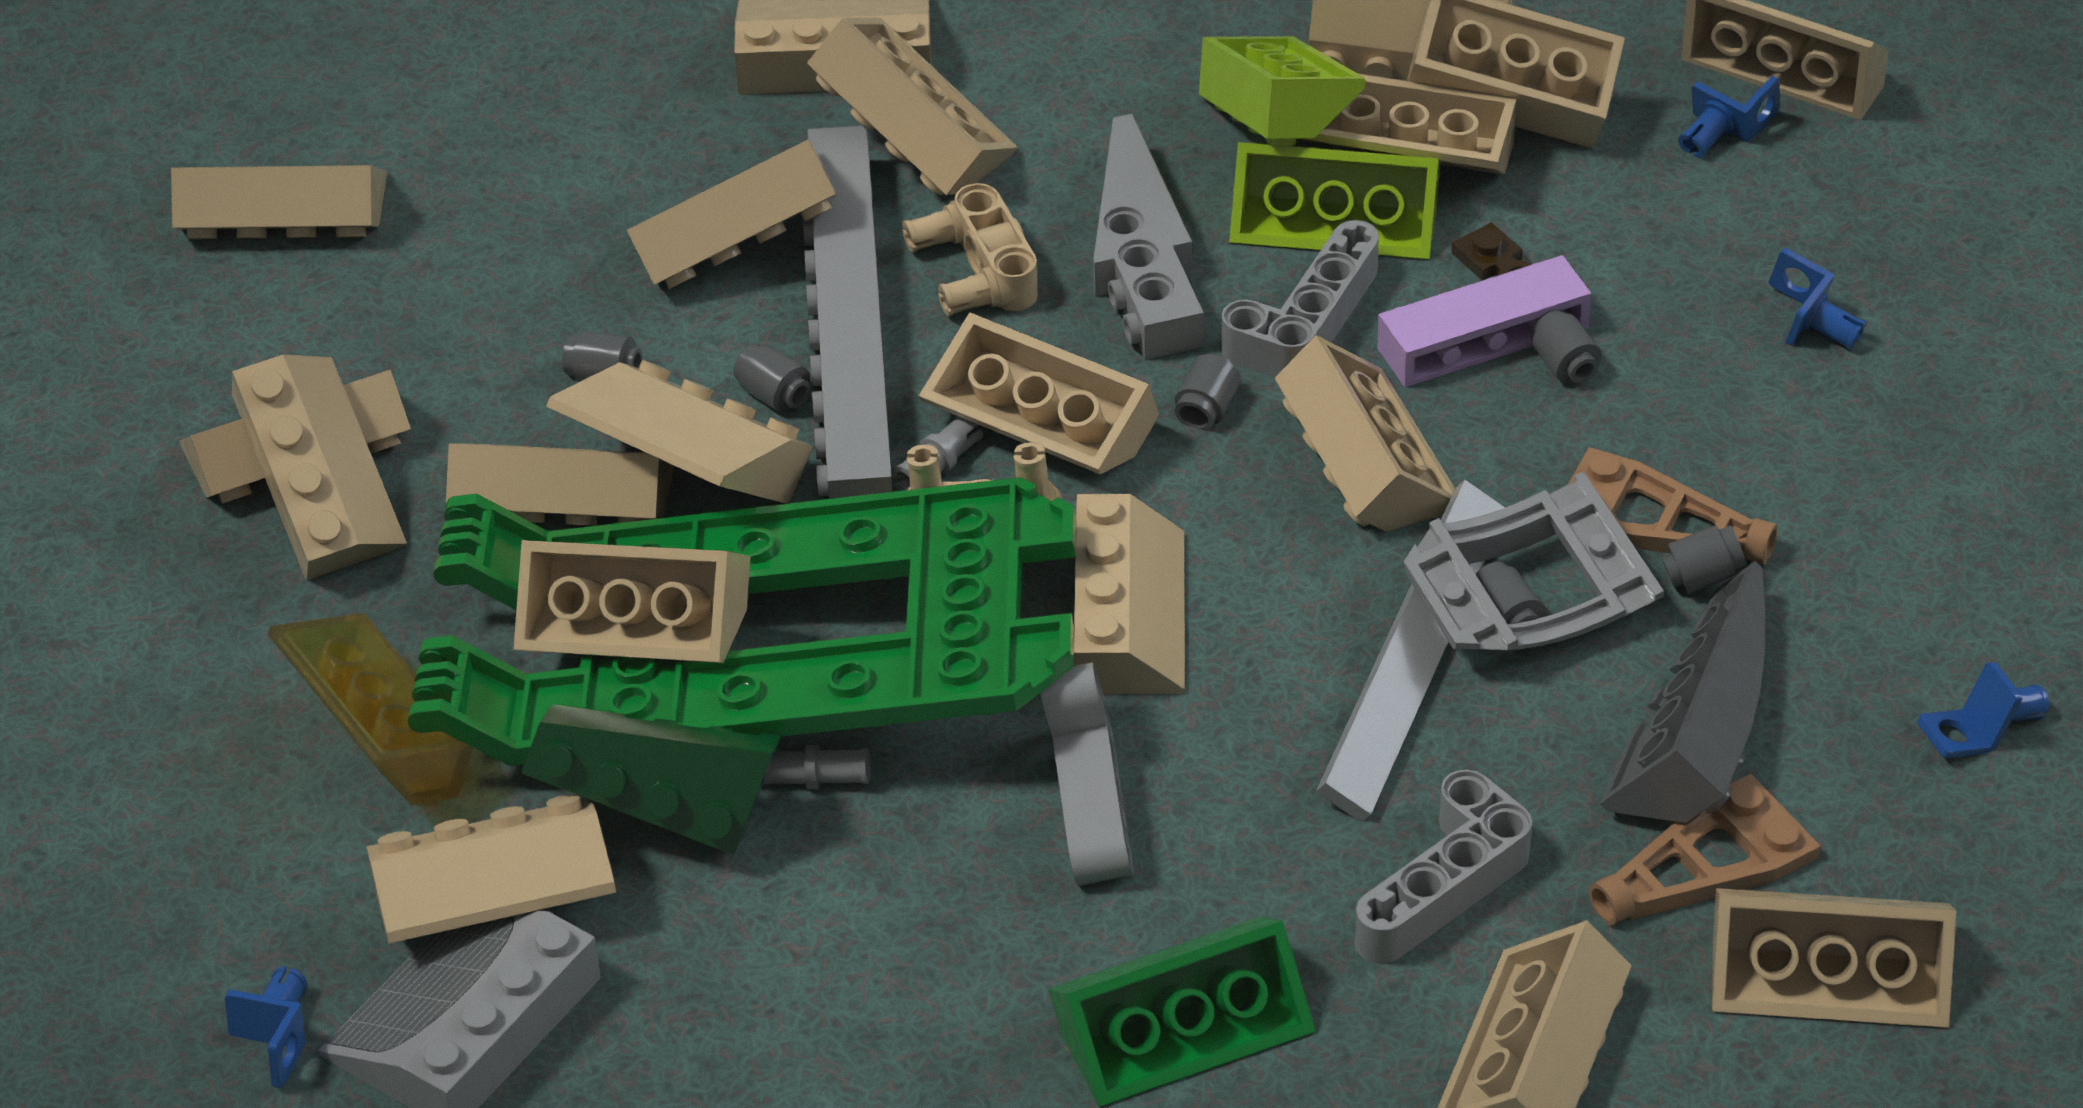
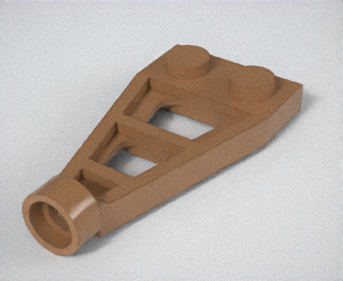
(1619, 476)
(1750, 818)

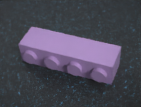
(1478, 320)

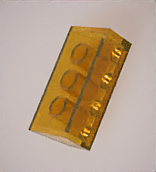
(371, 696)

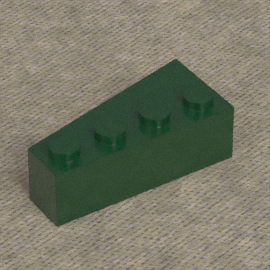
(656, 770)

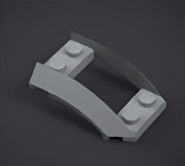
(1586, 529)

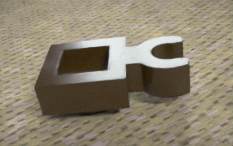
(1488, 252)

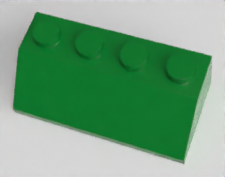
(1183, 1009)

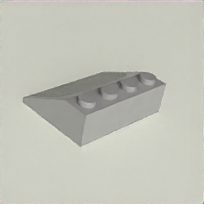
(466, 1009)

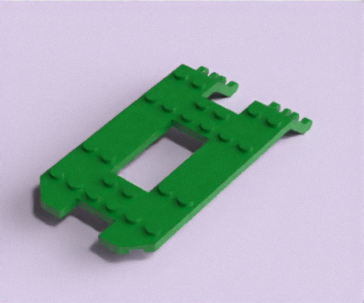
(956, 659)

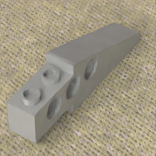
(1144, 250)

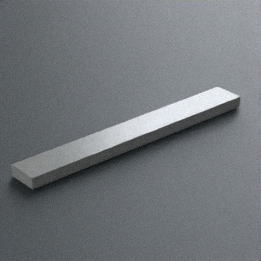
(1394, 687)

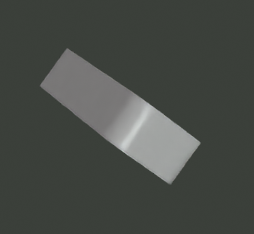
(1319, 305)
(1088, 777)
(1481, 850)

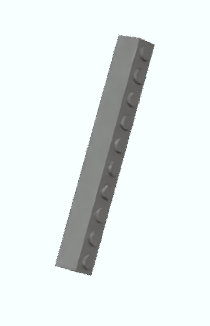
(847, 324)

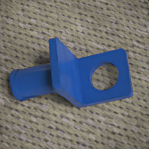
(1723, 115)
(1816, 309)
(1985, 714)
(272, 1019)

